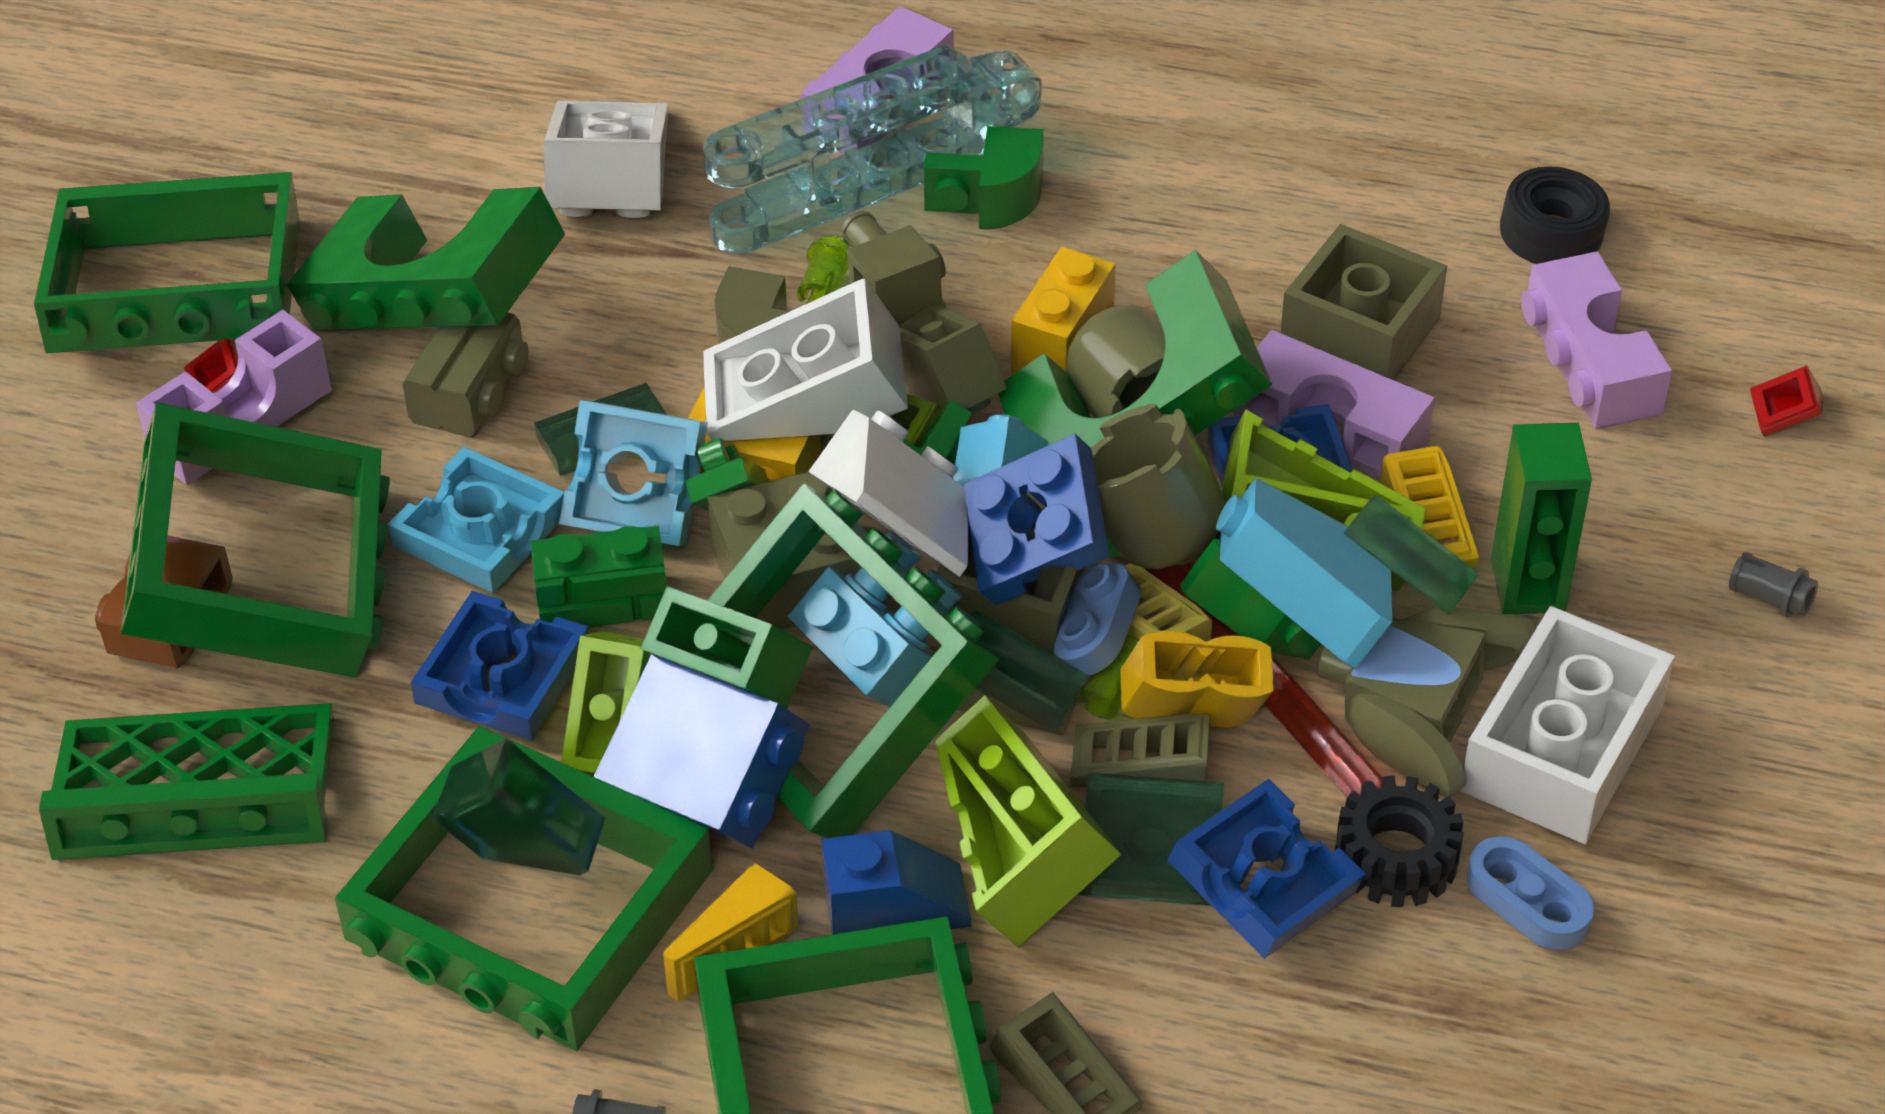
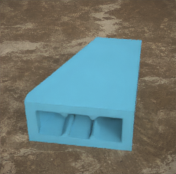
(1307, 569)

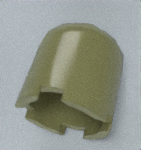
(1116, 358)
(1156, 488)

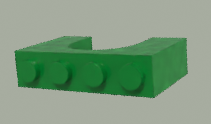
(367, 274)
(1204, 372)

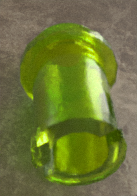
(826, 265)
(1106, 685)

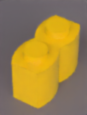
(1186, 675)

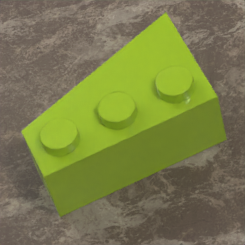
(1304, 475)
(1019, 823)

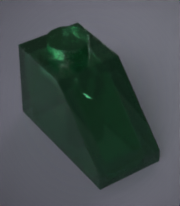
(518, 812)

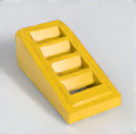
(1428, 474)
(747, 915)

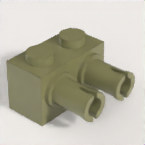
(896, 265)

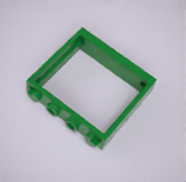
(161, 215)
(238, 623)
(924, 704)
(842, 962)
(490, 983)

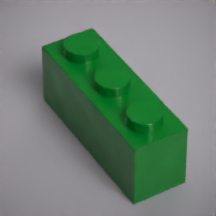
(1540, 517)

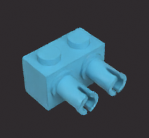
(860, 632)

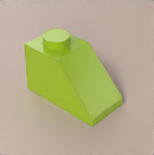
(602, 687)

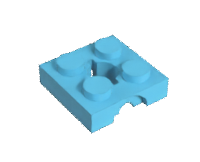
(666, 446)
(470, 513)

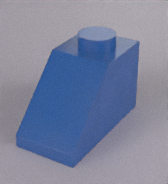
(888, 882)

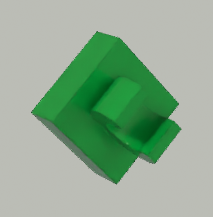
(723, 472)

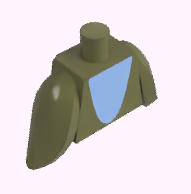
(1420, 683)

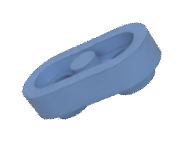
(1098, 617)
(1534, 893)

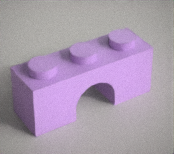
(888, 42)
(1576, 314)
(275, 378)
(1375, 410)

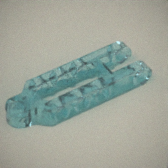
(801, 138)

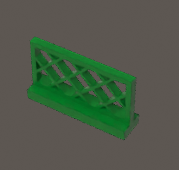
(194, 807)

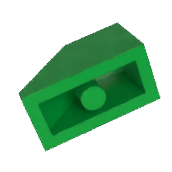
(1243, 607)

